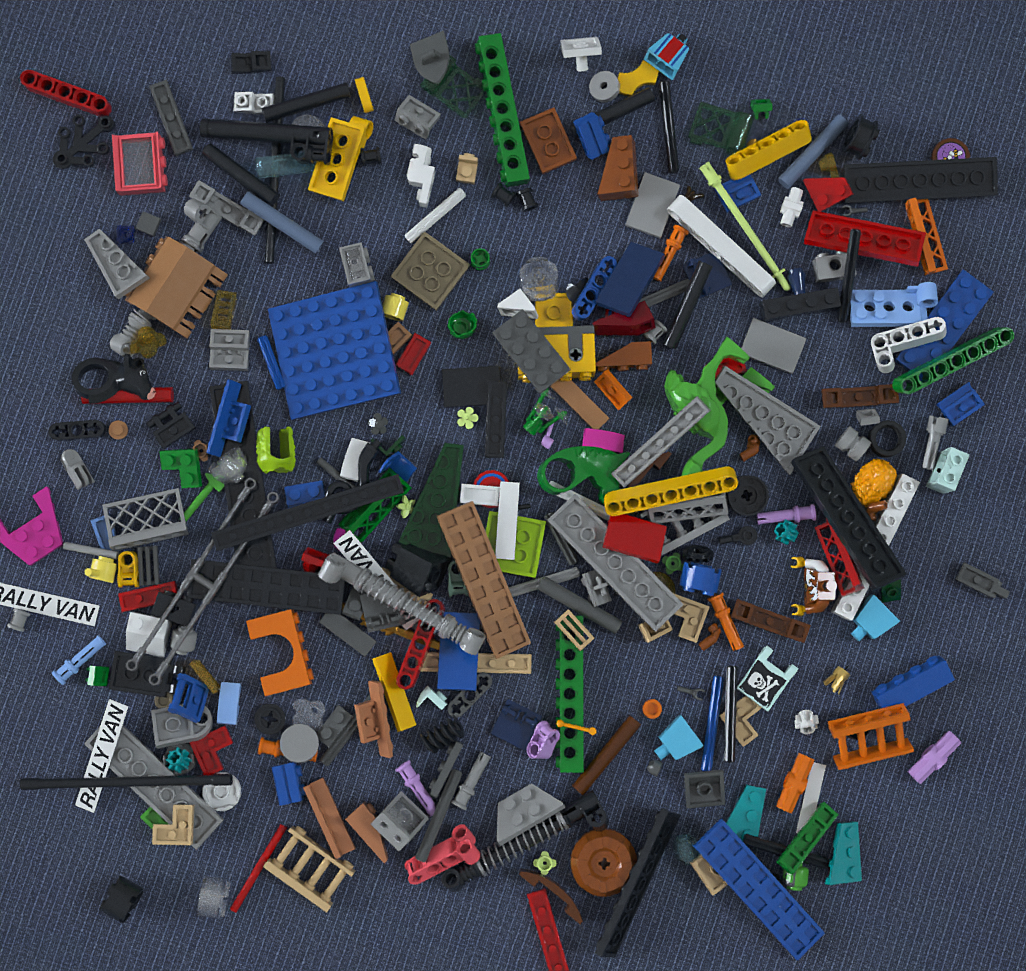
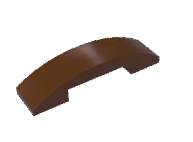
(859, 396)
(658, 463)
(770, 621)
(533, 878)

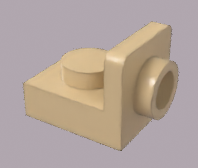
(467, 168)

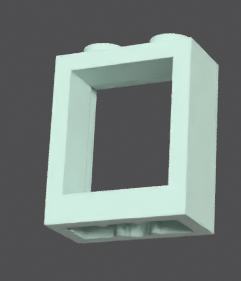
(952, 465)

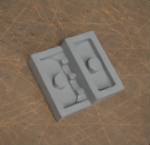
(229, 349)

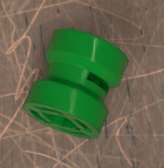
(477, 257)

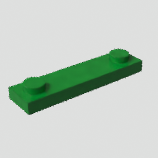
(807, 838)

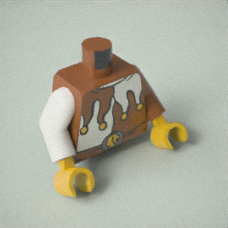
(818, 586)

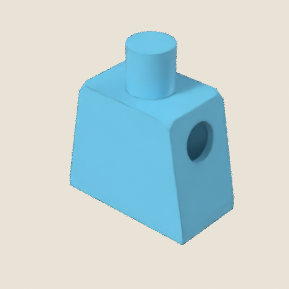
(873, 619)
(678, 740)

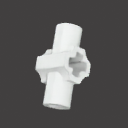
(791, 207)

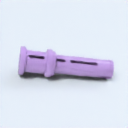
(796, 514)
(412, 780)

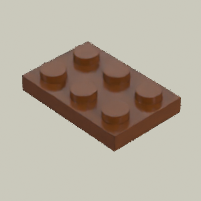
(548, 140)

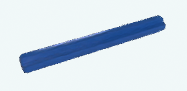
(712, 723)

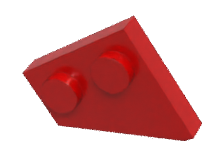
(827, 191)

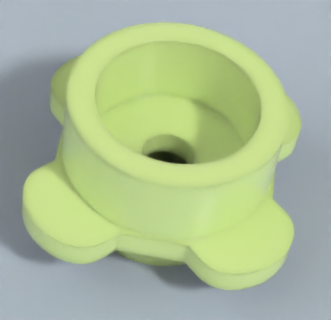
(539, 863)

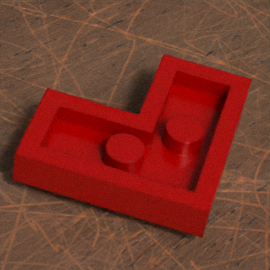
(206, 749)

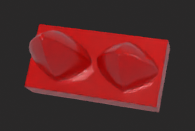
(313, 559)

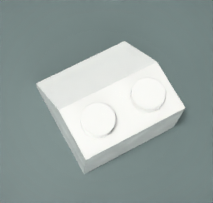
(139, 629)

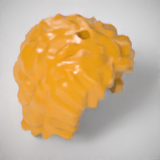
(874, 481)

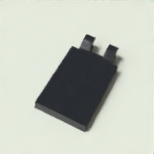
(138, 681)

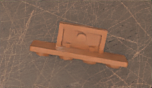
(373, 720)

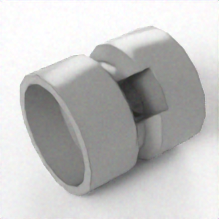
(852, 443)

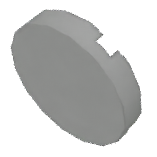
(299, 743)

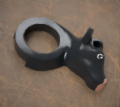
(125, 376)

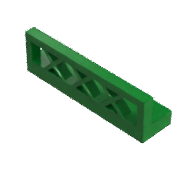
(360, 516)

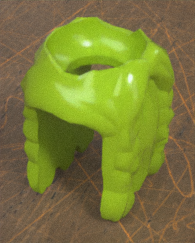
(287, 451)

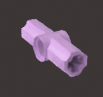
(934, 757)

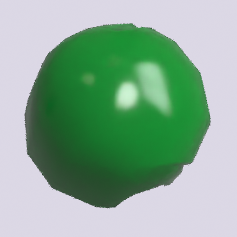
(462, 324)

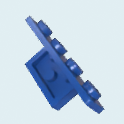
(230, 419)

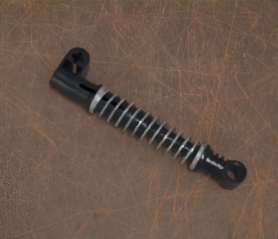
(563, 819)

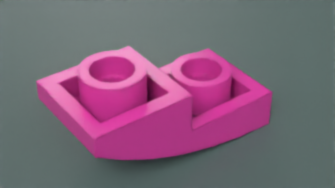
(603, 439)

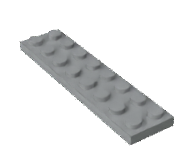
(621, 571)
(134, 759)

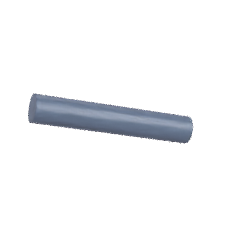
(813, 151)
(281, 222)

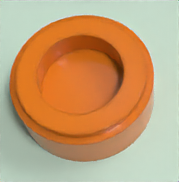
(652, 708)

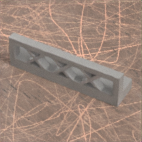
(687, 506)

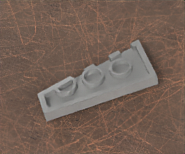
(115, 265)

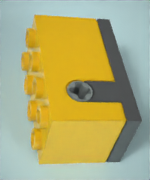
(571, 342)

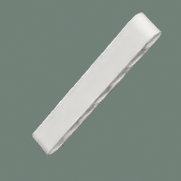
(721, 246)

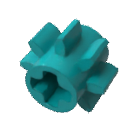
(786, 532)
(178, 760)

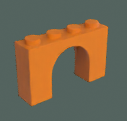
(297, 673)

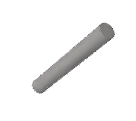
(90, 550)

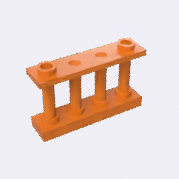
(867, 721)

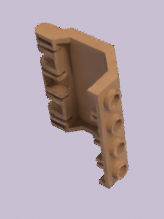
(175, 285)

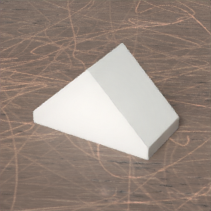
(515, 303)

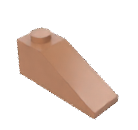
(361, 822)

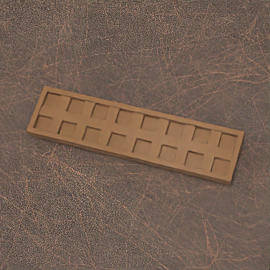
(483, 579)

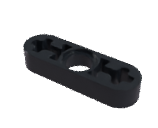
(63, 426)

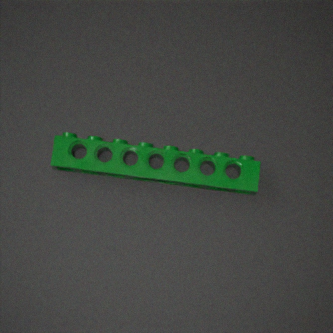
(494, 45)
(575, 763)

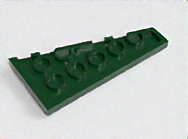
(436, 498)

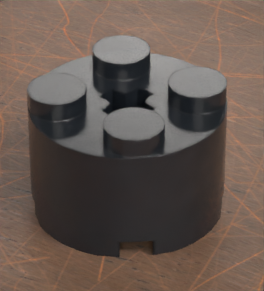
(122, 899)

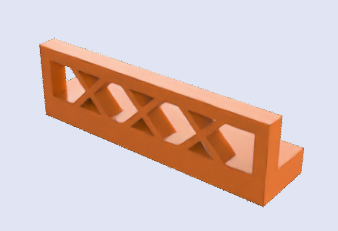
(917, 224)

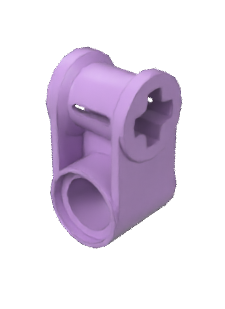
(543, 742)

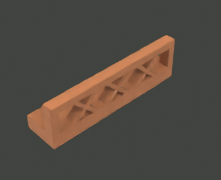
(329, 817)

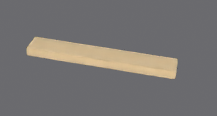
(487, 663)

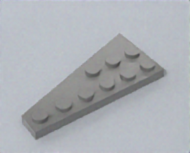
(776, 424)

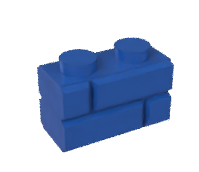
(592, 136)
(288, 783)

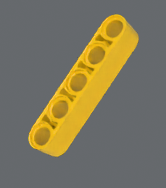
(768, 149)

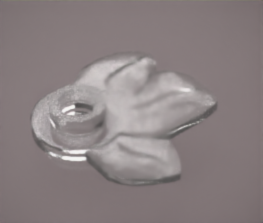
(306, 715)

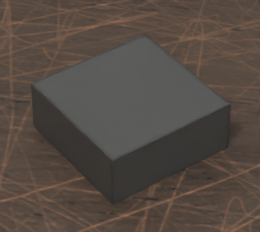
(148, 224)

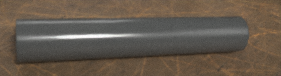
(579, 604)

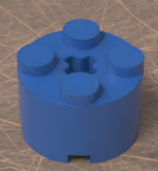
(700, 577)

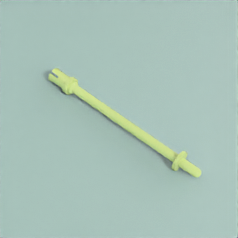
(715, 181)

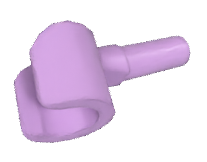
(547, 441)

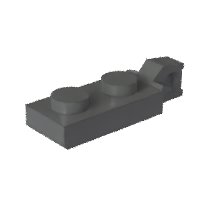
(981, 581)

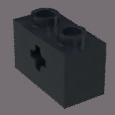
(182, 616)

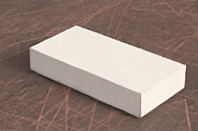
(480, 494)

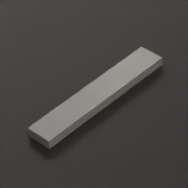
(661, 441)

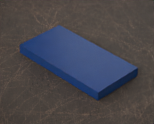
(456, 667)

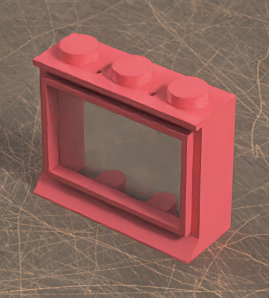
(139, 163)

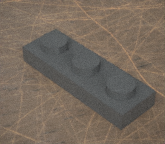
(445, 767)

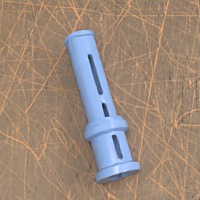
(70, 664)

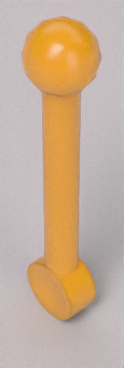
(592, 731)

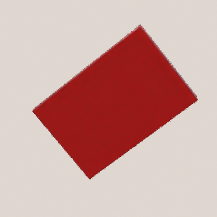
(635, 537)

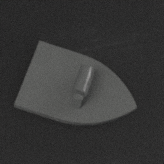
(431, 57)

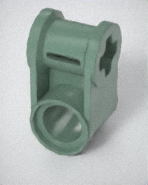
(455, 580)

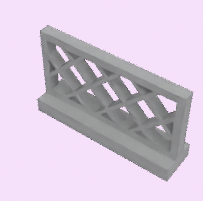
(149, 535)

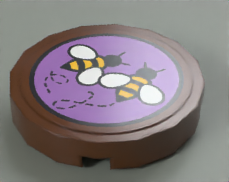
(950, 149)

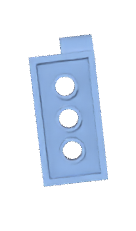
(916, 297)

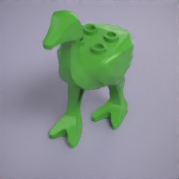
(715, 422)

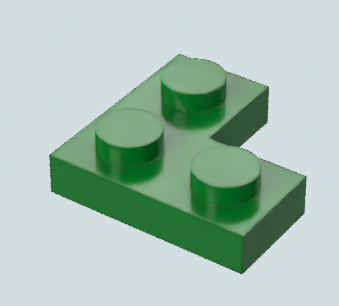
(187, 462)

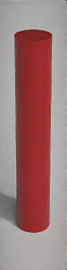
(163, 394)

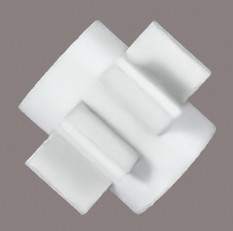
(806, 722)

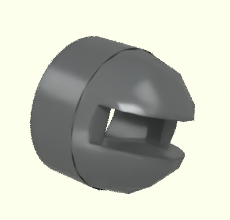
(654, 767)

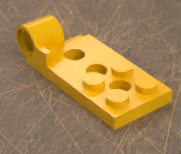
(357, 134)

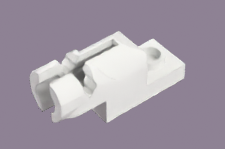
(421, 174)

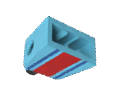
(668, 54)

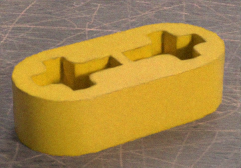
(364, 95)

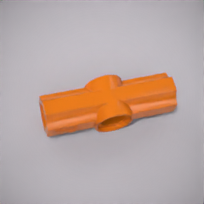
(795, 783)

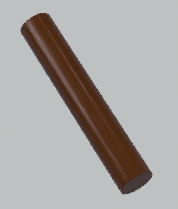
(606, 755)

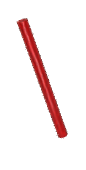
(258, 868)

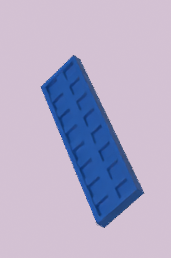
(759, 889)

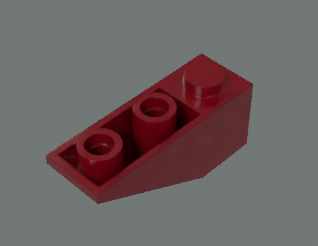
(618, 324)

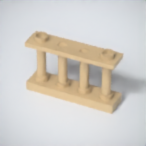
(307, 888)

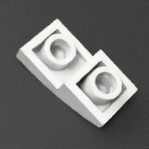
(252, 103)
(350, 464)

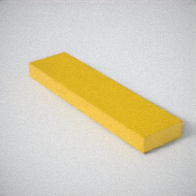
(394, 695)

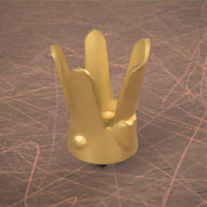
(840, 676)

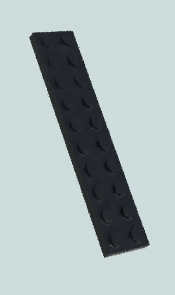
(261, 550)

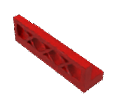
(846, 558)

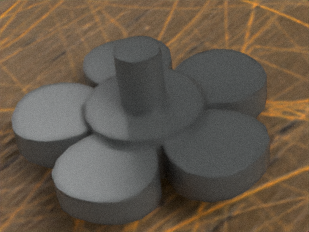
(378, 424)

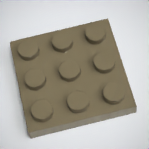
(430, 271)

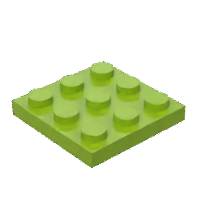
(527, 546)

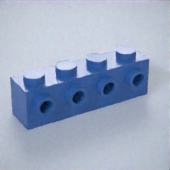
(914, 684)

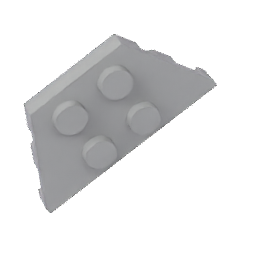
(524, 811)

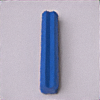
(271, 362)

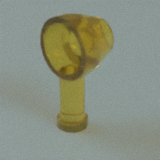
(828, 164)

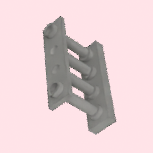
(682, 535)

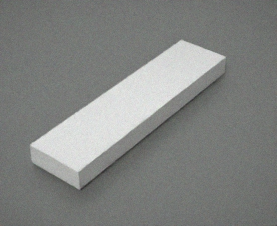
(507, 520)

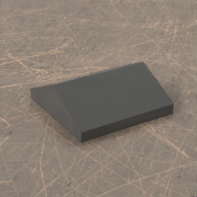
(704, 788)

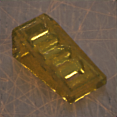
(223, 322)

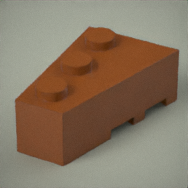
(620, 171)

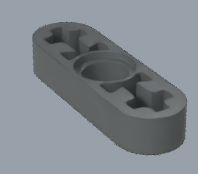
(484, 688)

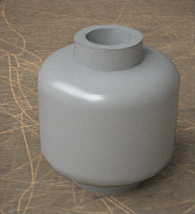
(189, 642)

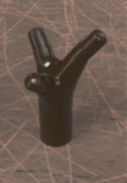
(691, 195)

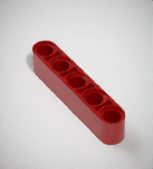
(59, 87)
(413, 651)

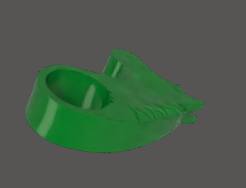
(585, 463)

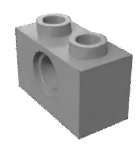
(822, 268)

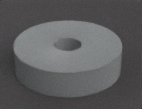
(604, 78)

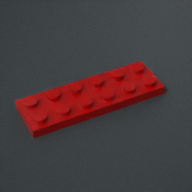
(876, 239)

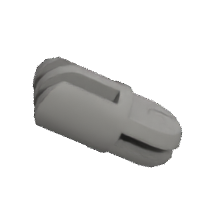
(76, 468)

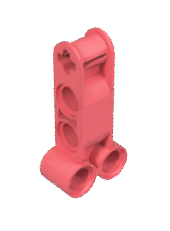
(445, 855)

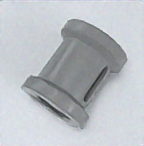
(654, 334)
(18, 619)

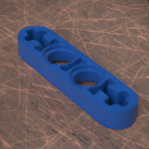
(594, 288)

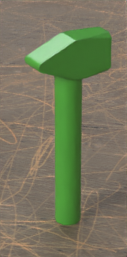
(213, 483)

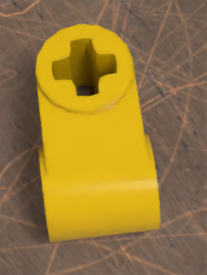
(128, 571)

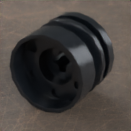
(756, 501)

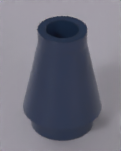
(796, 279)

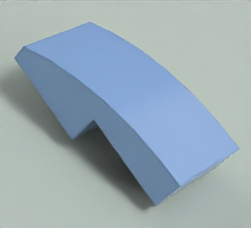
(228, 703)

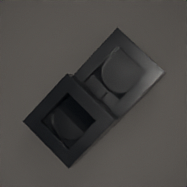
(250, 62)

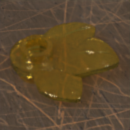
(147, 342)

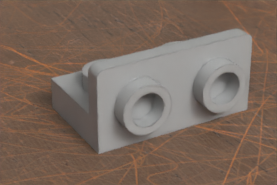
(416, 116)

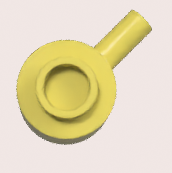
(395, 307)
(102, 569)

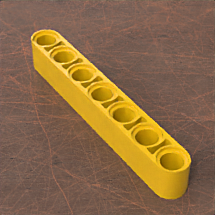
(663, 497)

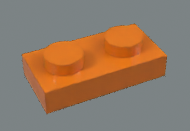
(613, 389)

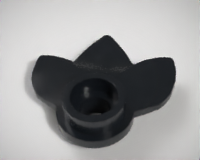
(574, 292)

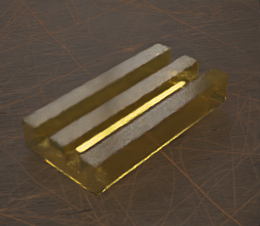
(205, 676)

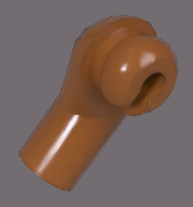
(752, 448)
(873, 508)
(712, 638)

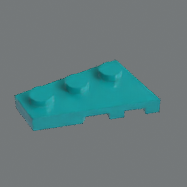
(747, 812)
(846, 856)

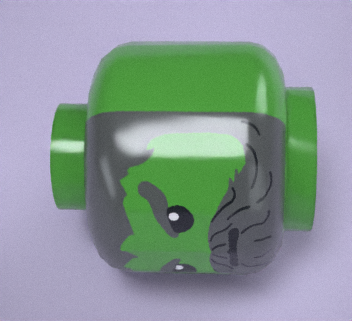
(797, 880)

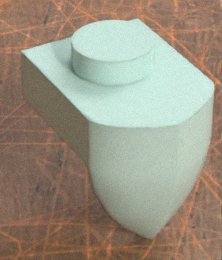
(437, 698)

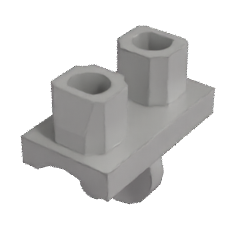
(596, 588)

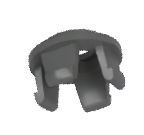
(186, 746)

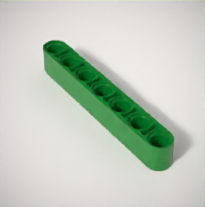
(961, 356)

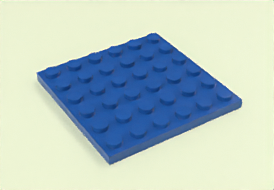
(334, 350)

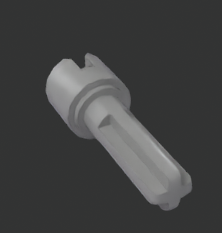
(936, 428)

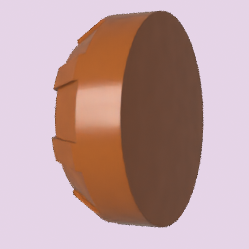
(602, 861)

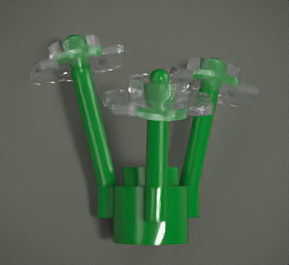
(534, 423)

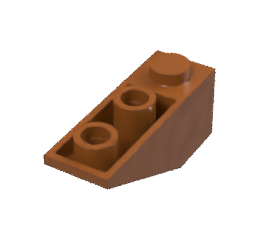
(633, 355)

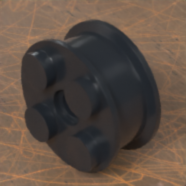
(860, 137)

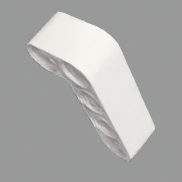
(909, 340)

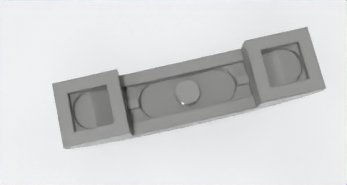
(227, 208)

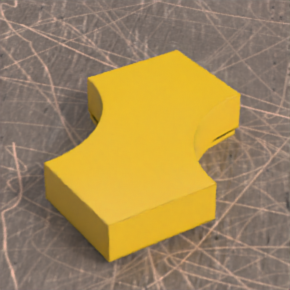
(643, 75)

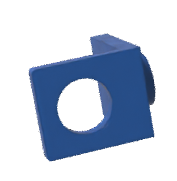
(400, 465)

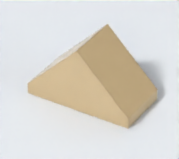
(649, 634)

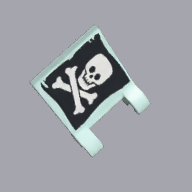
(765, 681)

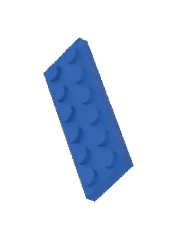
(957, 309)

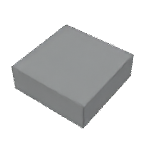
(867, 416)

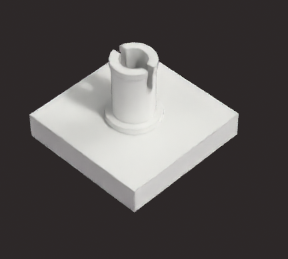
(581, 49)

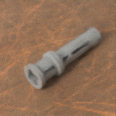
(467, 789)

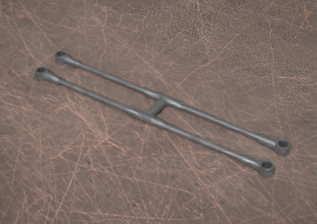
(193, 574)

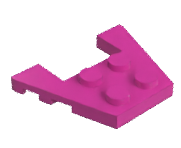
(38, 536)

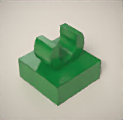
(761, 105)
(97, 675)

